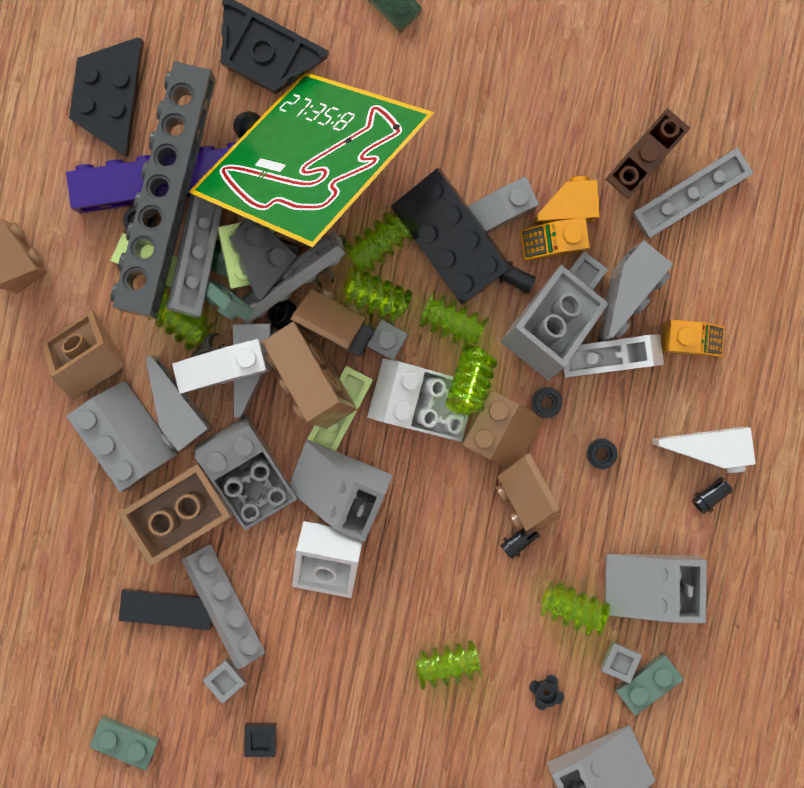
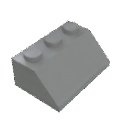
(121, 435)

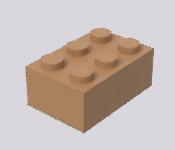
(308, 376)
(175, 514)

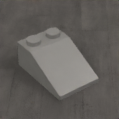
(554, 323)

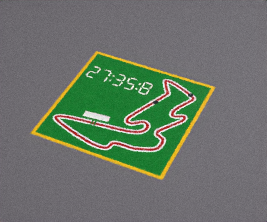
(310, 156)

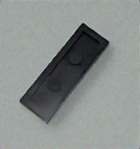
(163, 609)

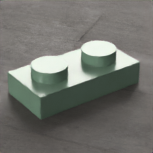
(228, 302)
(649, 684)
(124, 742)

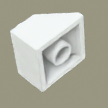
(326, 560)

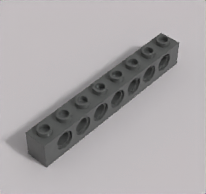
(178, 82)

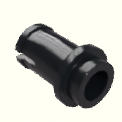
(518, 278)
(712, 495)
(518, 542)

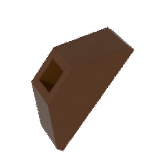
(647, 153)

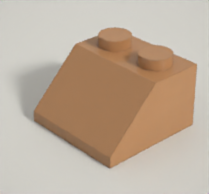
(18, 262)
(328, 318)
(81, 355)
(502, 430)
(528, 496)

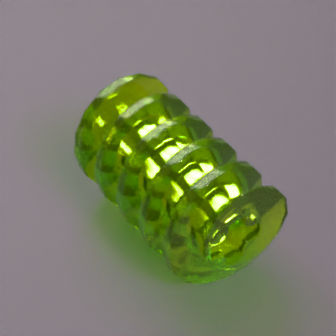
(378, 242)
(376, 294)
(452, 321)
(184, 326)
(471, 381)
(575, 608)
(448, 664)

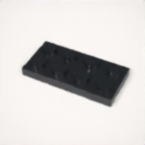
(451, 236)

